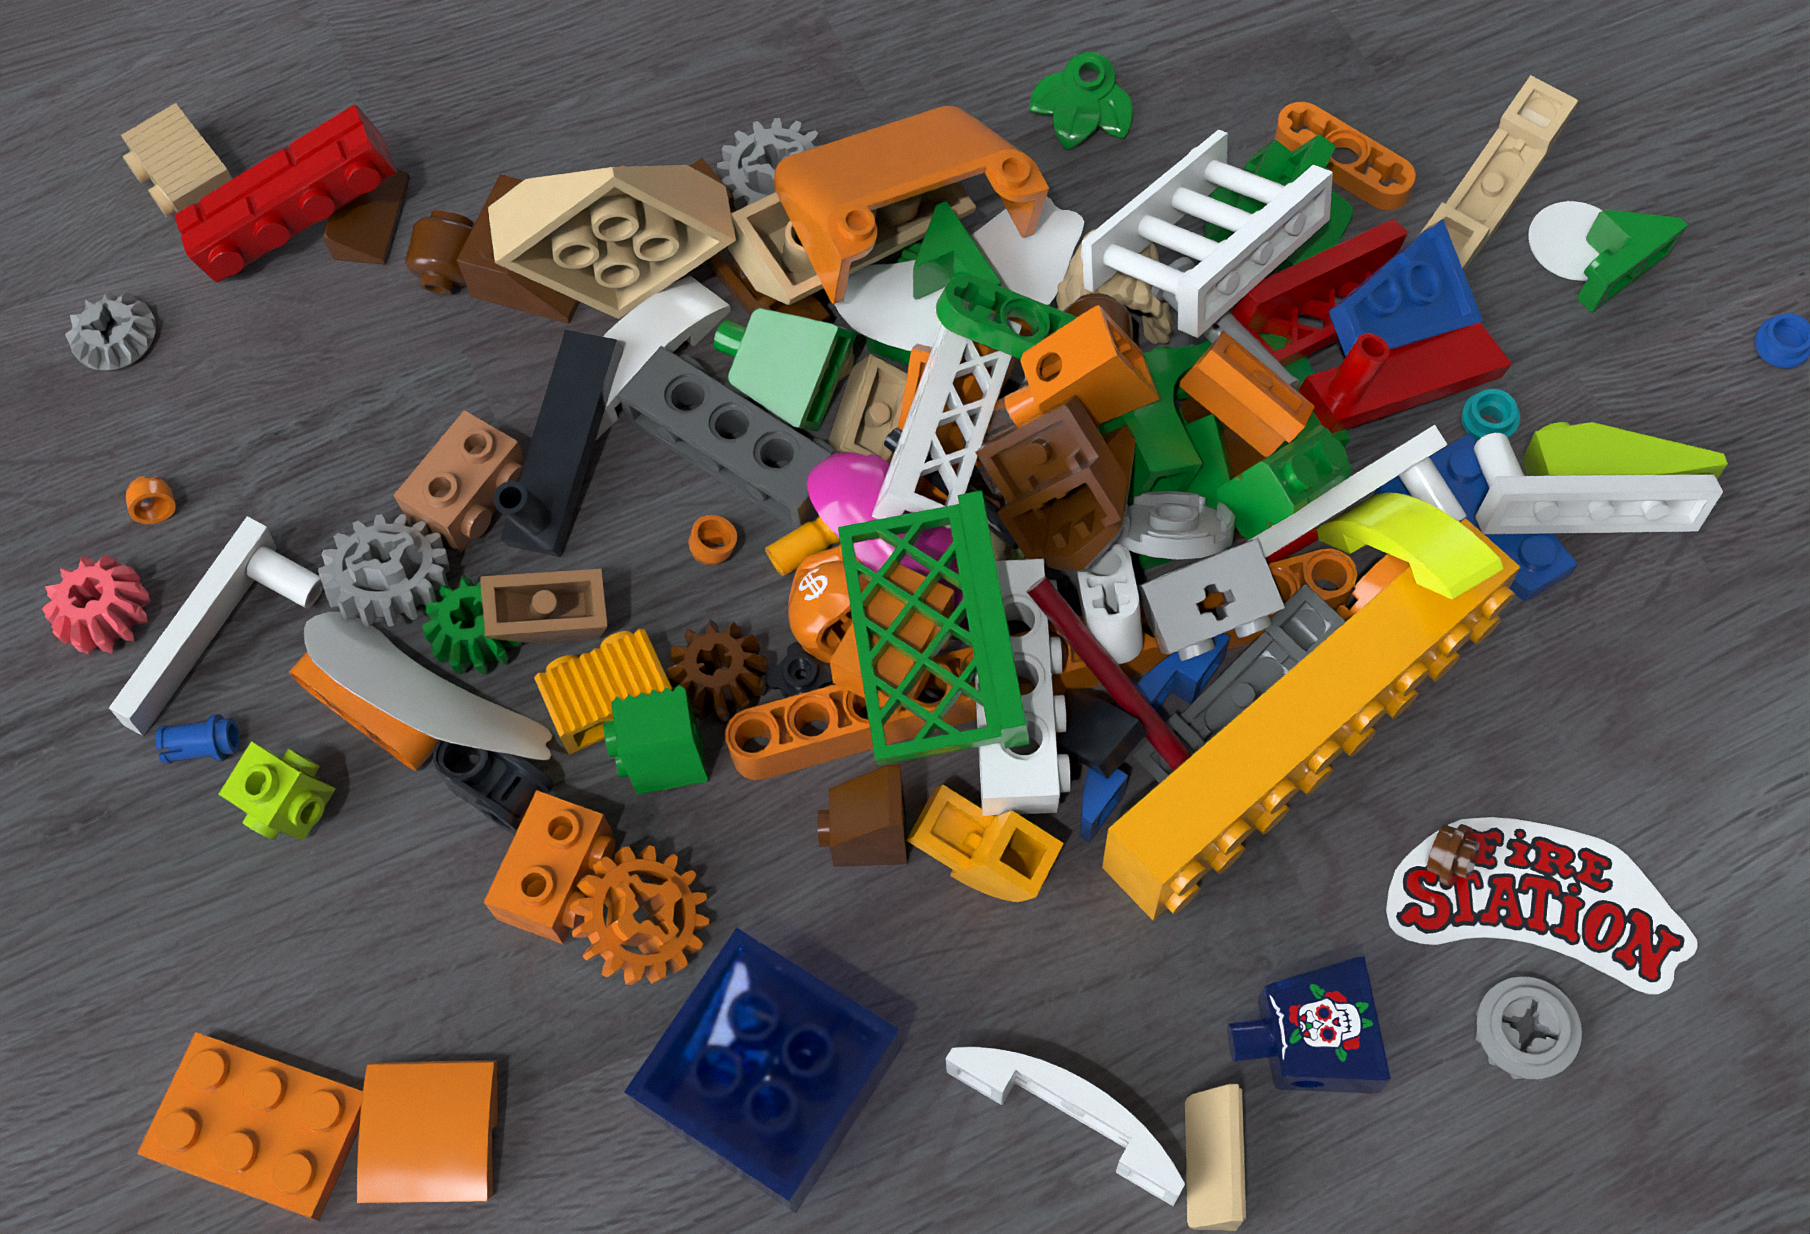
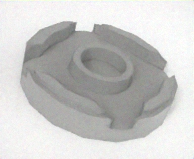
(1176, 526)

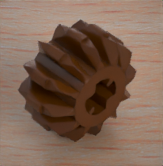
(710, 654)

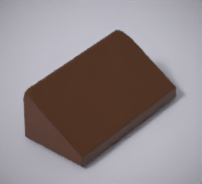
(367, 225)

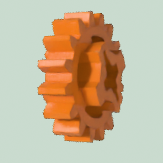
(623, 893)

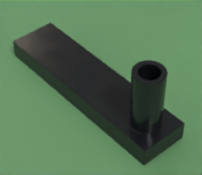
(561, 446)

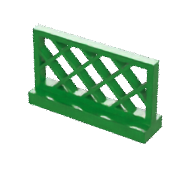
(986, 621)

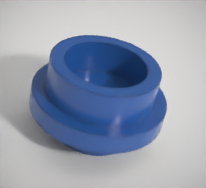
(1784, 341)

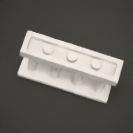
(1227, 267)

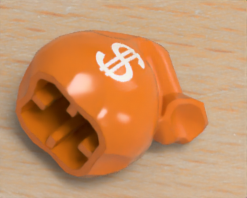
(820, 603)

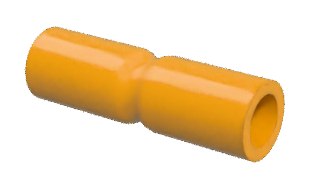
(805, 540)

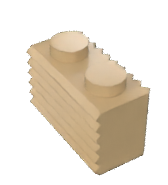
(174, 159)

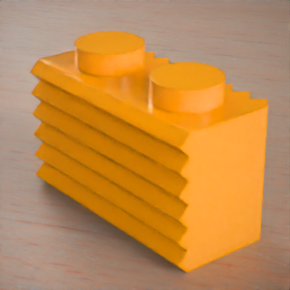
(582, 688)

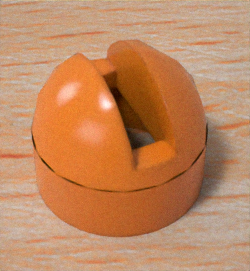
(162, 500)
(708, 533)

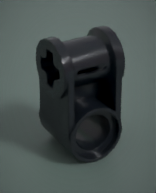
(497, 786)

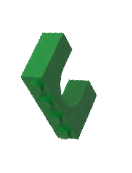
(1162, 447)

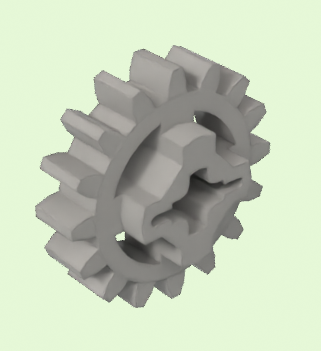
(751, 165)
(384, 570)

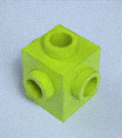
(277, 792)

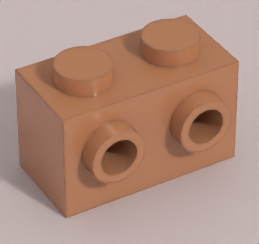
(458, 481)

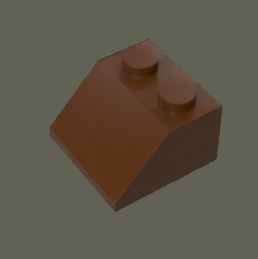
(500, 285)

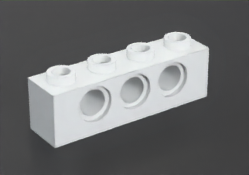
(1035, 780)

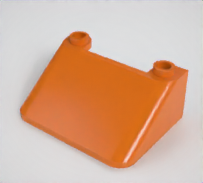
(840, 183)

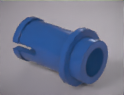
(209, 738)

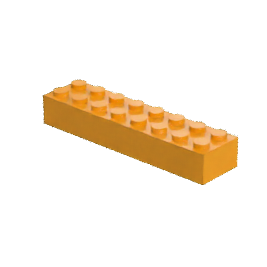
(1295, 734)

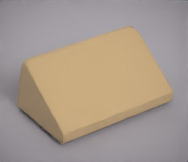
(869, 408)
(1215, 1159)

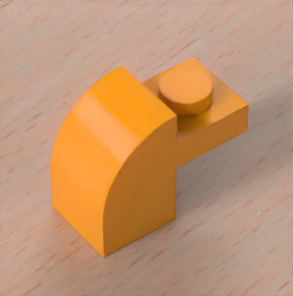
(988, 853)

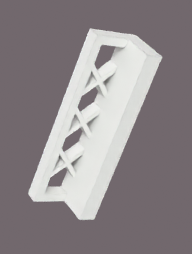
(926, 415)

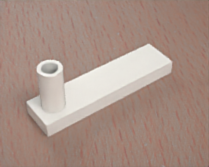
(1407, 461)
(1586, 502)
(245, 558)

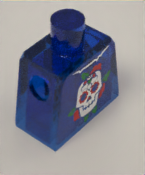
(1317, 1032)

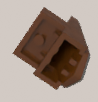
(1062, 484)

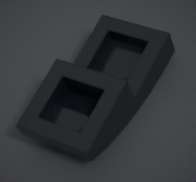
(1097, 733)

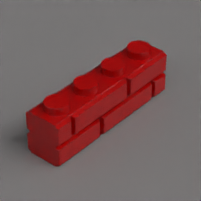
(285, 194)

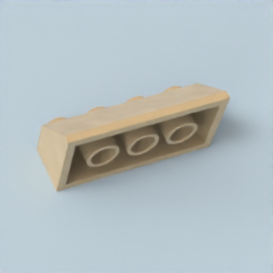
(778, 263)

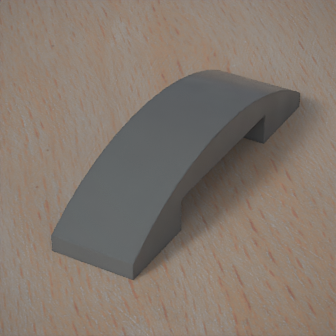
(1294, 635)

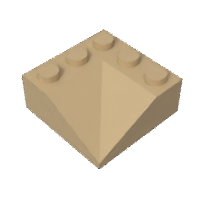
(611, 231)

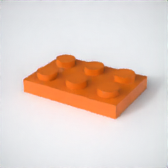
(255, 1126)

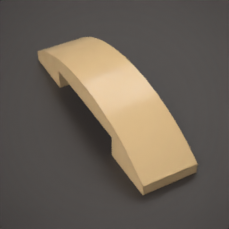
(1504, 167)

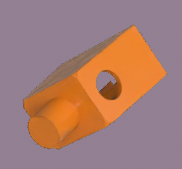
(1086, 360)

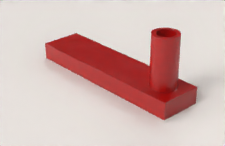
(1387, 381)

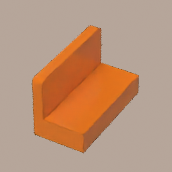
(1247, 395)

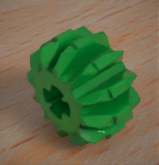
(453, 630)

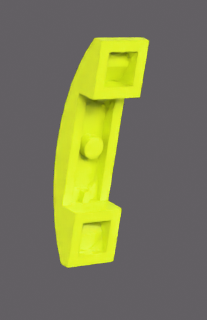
(1437, 546)

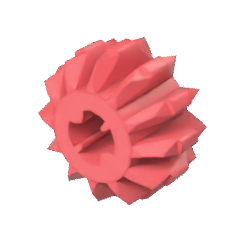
(96, 604)

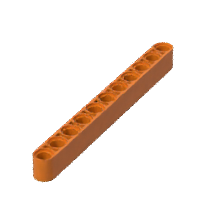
(851, 734)

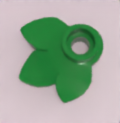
(1081, 105)

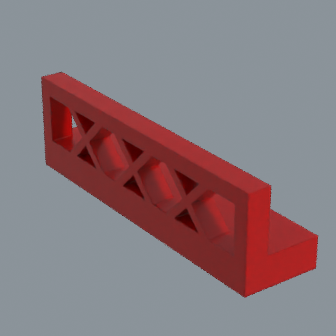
(1312, 289)

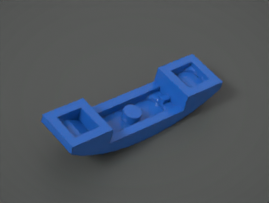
(1170, 676)

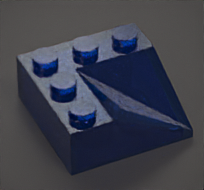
(765, 1069)

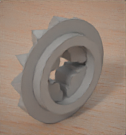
(127, 341)
(1552, 1015)

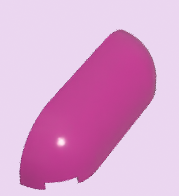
(846, 493)

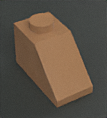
(544, 606)

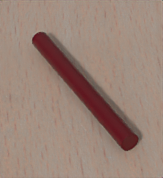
(1108, 672)

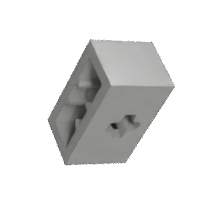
(1236, 573)

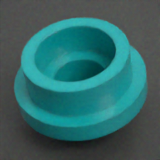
(1494, 404)

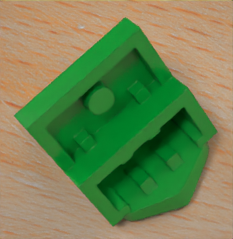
(1283, 167)

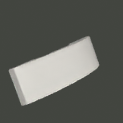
(666, 320)
(996, 1072)

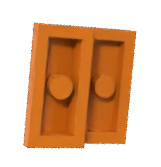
(427, 1132)

